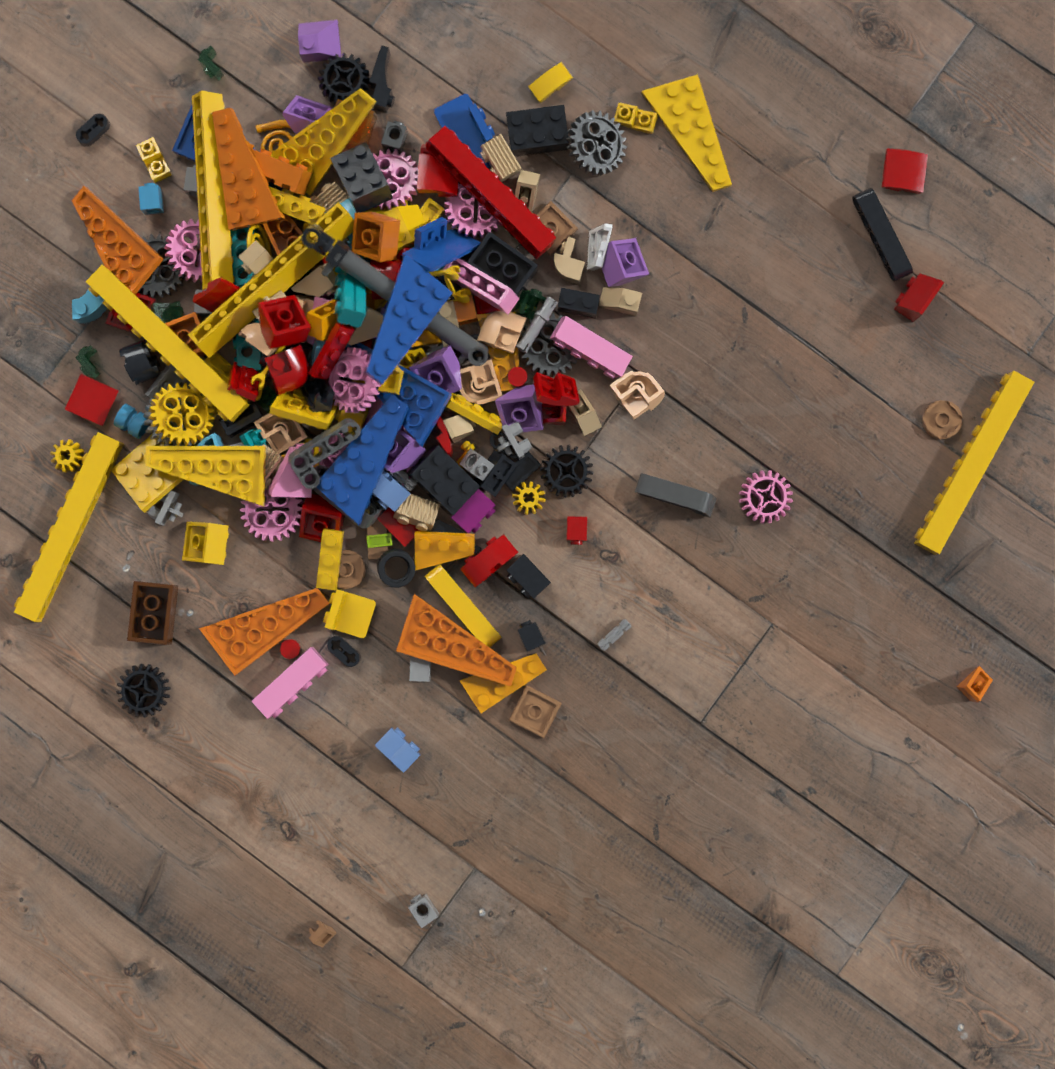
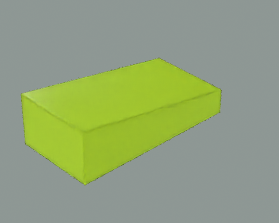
(379, 540)

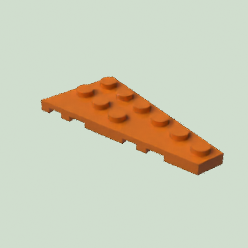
(243, 181)
(116, 242)
(255, 632)
(441, 641)

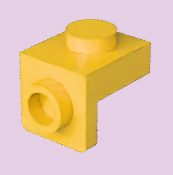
(393, 382)

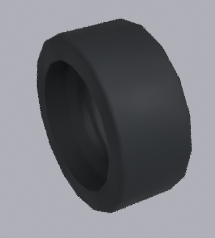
(393, 582)

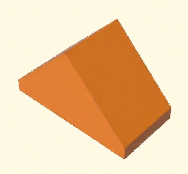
(975, 684)

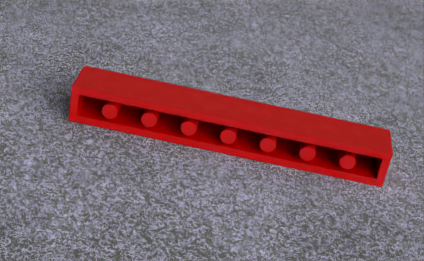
(491, 192)

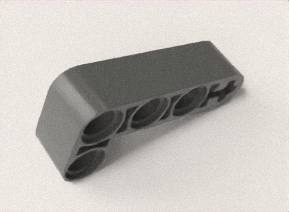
(325, 450)
(676, 494)
(371, 513)

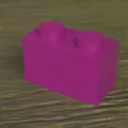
(474, 511)

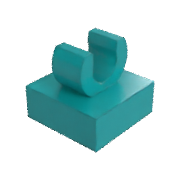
(252, 438)

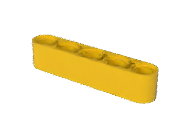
(462, 606)

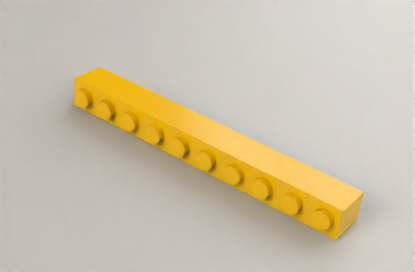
(213, 223)
(276, 276)
(167, 343)
(974, 462)
(68, 528)

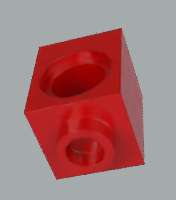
(576, 530)

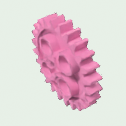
(398, 165)
(459, 205)
(179, 248)
(350, 394)
(271, 527)

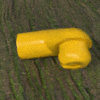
(465, 446)

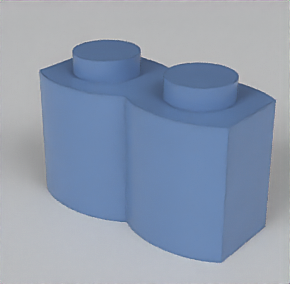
(398, 749)

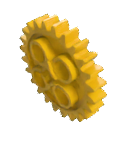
(163, 415)

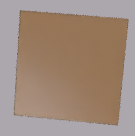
(562, 227)
(535, 711)

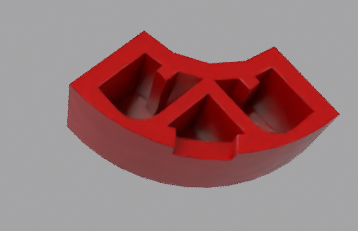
(489, 560)

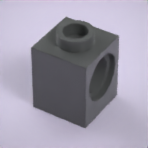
(388, 143)

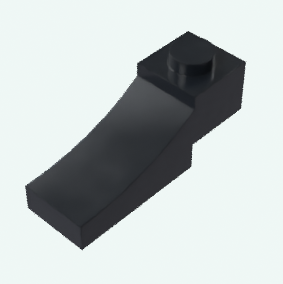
(378, 81)

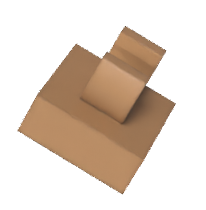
(322, 934)

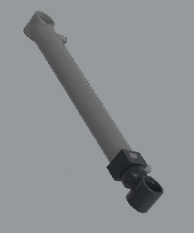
(342, 257)

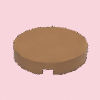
(942, 419)
(352, 570)

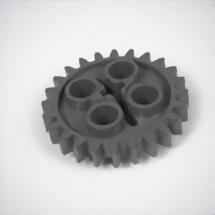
(596, 143)
(158, 283)
(540, 359)

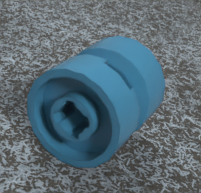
(129, 419)

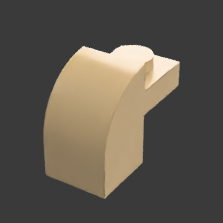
(567, 267)

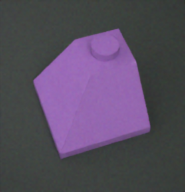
(319, 40)
(303, 112)
(623, 262)
(440, 369)
(522, 407)
(404, 453)

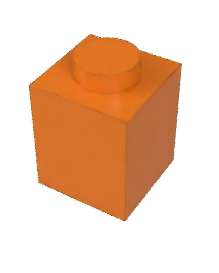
(465, 312)

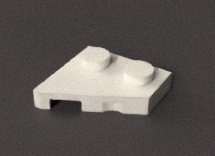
(598, 246)

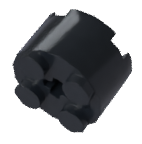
(139, 362)

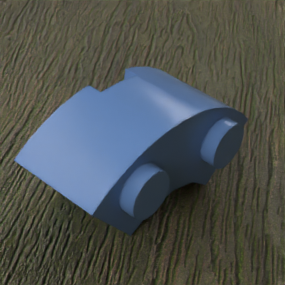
(390, 492)

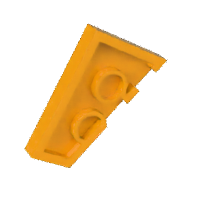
(441, 547)

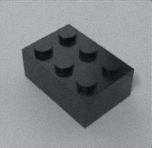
(537, 130)
(361, 178)
(503, 263)
(443, 479)

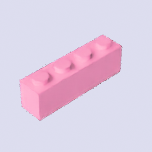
(484, 286)
(590, 347)
(290, 682)

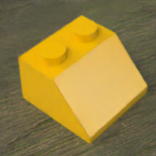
(410, 219)
(205, 543)

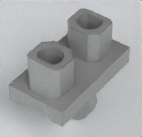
(519, 448)
(161, 515)

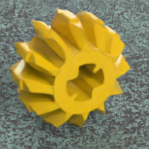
(67, 464)
(529, 505)

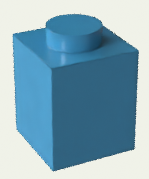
(151, 199)

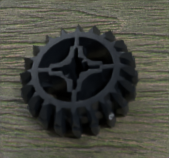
(335, 65)
(574, 477)
(146, 683)

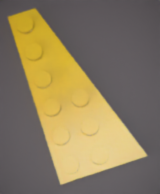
(688, 120)
(326, 137)
(227, 469)

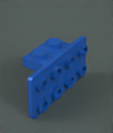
(466, 122)
(438, 247)

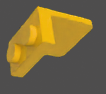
(349, 613)

